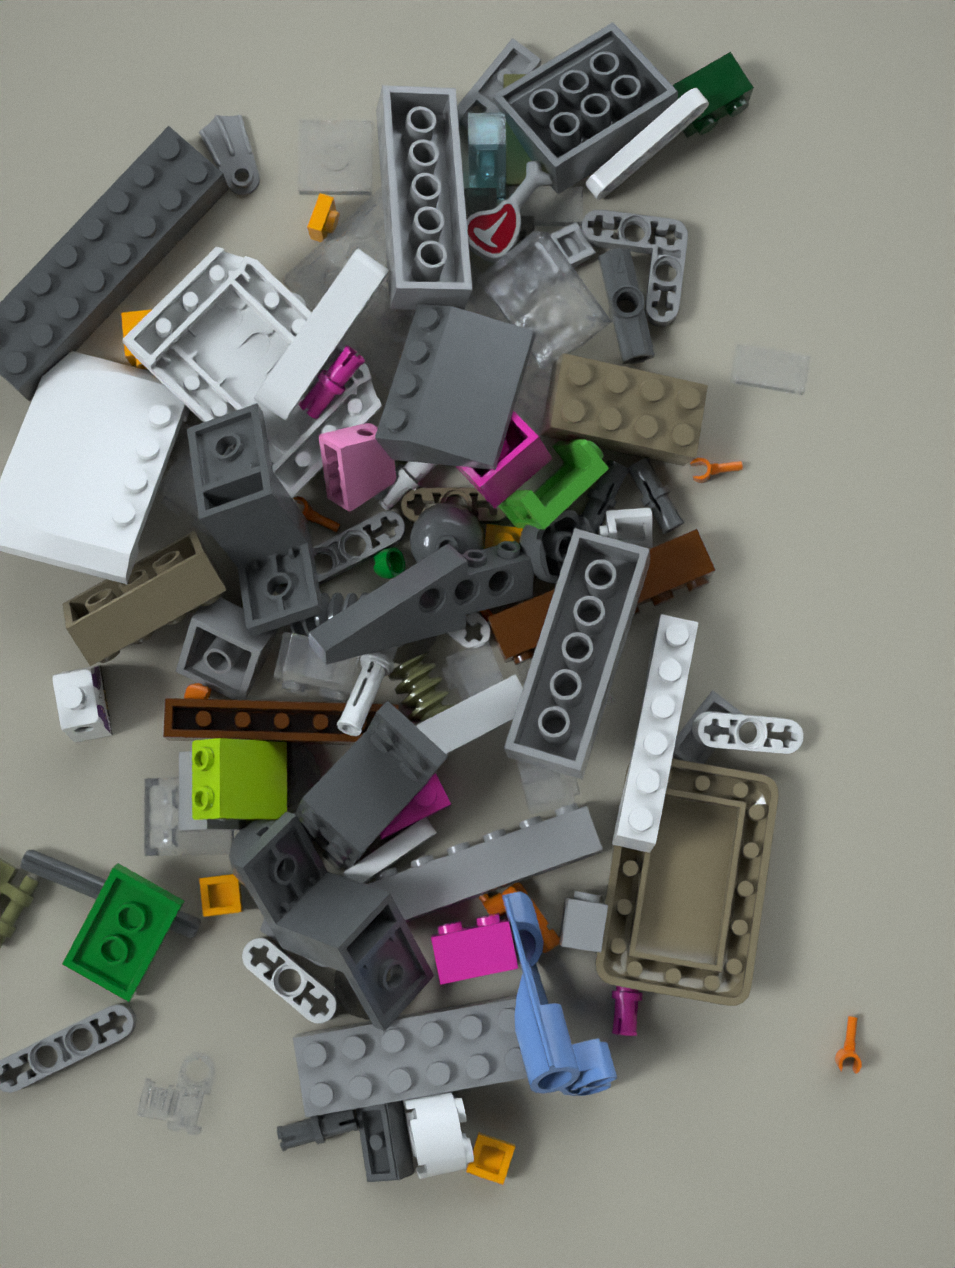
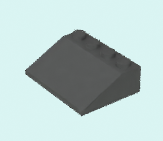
(585, 105)
(454, 388)

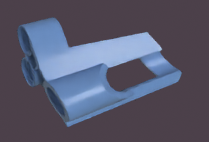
(540, 1027)

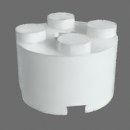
(437, 1134)

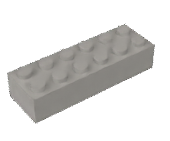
(423, 197)
(578, 653)
(411, 1058)

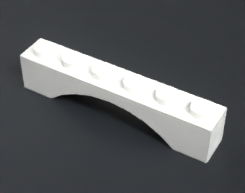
(656, 734)

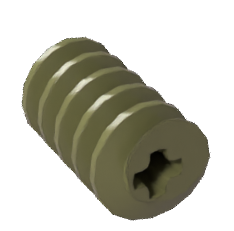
(420, 689)

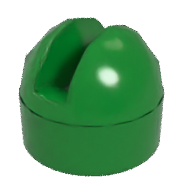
(388, 557)

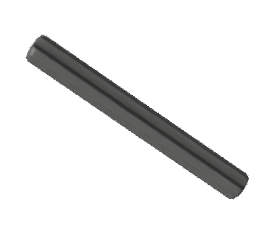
(90, 885)

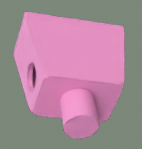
(355, 465)

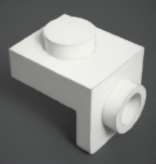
(629, 526)

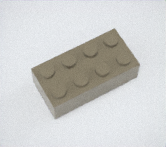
(624, 409)
(156, 594)

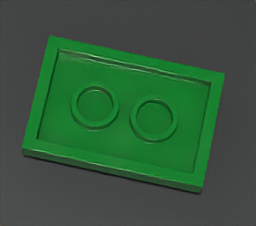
(123, 932)

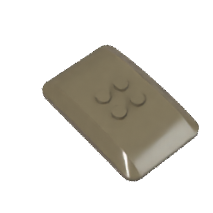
(694, 904)

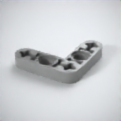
(660, 254)

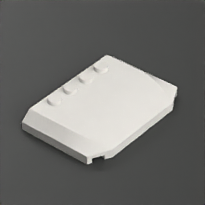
(219, 343)
(88, 466)

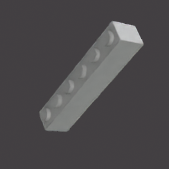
(492, 864)

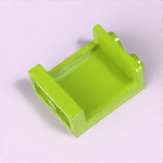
(239, 779)

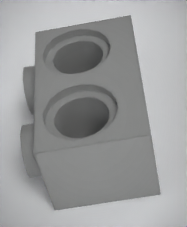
(583, 922)

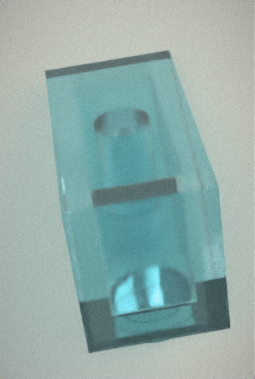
(487, 151)

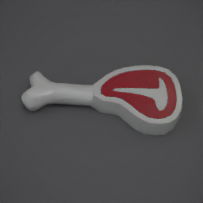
(497, 230)

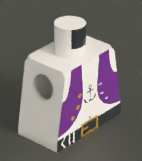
(82, 703)

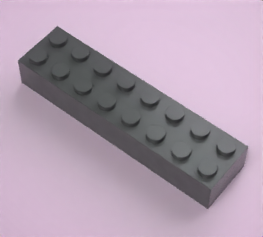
(104, 257)

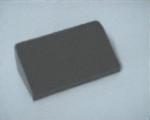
(385, 1142)

